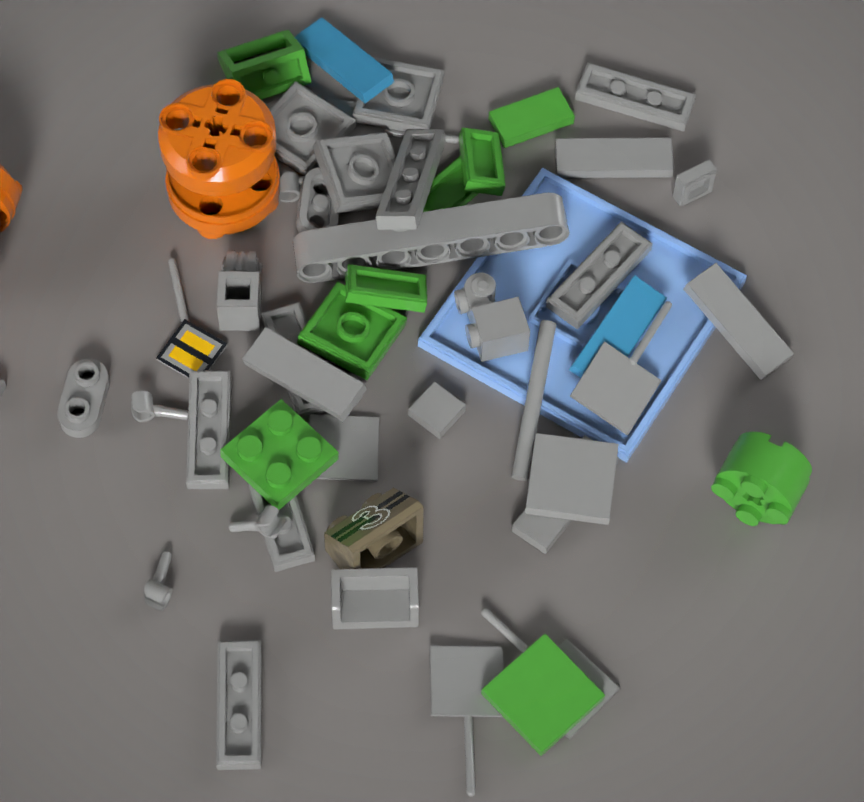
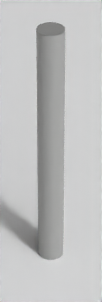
(533, 400)

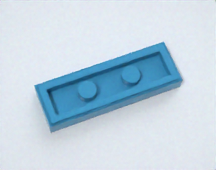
(344, 60)
(623, 322)

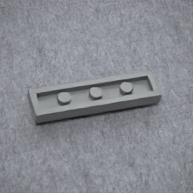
(410, 180)

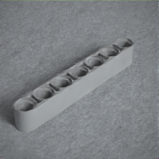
(440, 237)

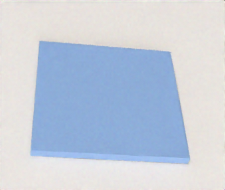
(539, 272)

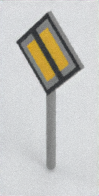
(189, 346)

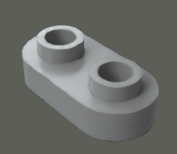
(314, 206)
(84, 395)

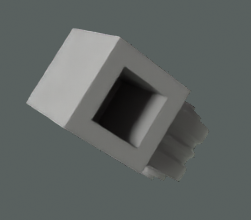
(239, 292)
(494, 326)

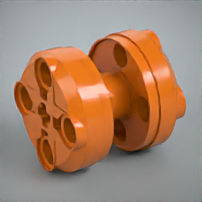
(220, 158)

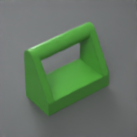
(270, 72)

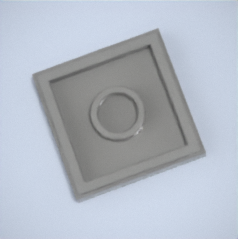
(406, 102)
(300, 121)
(355, 169)
(572, 479)

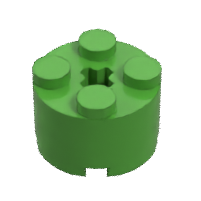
(762, 479)

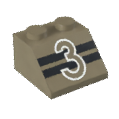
(377, 532)

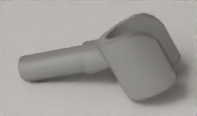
(290, 187)
(145, 410)
(268, 523)
(156, 592)

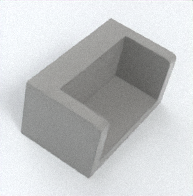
(374, 598)

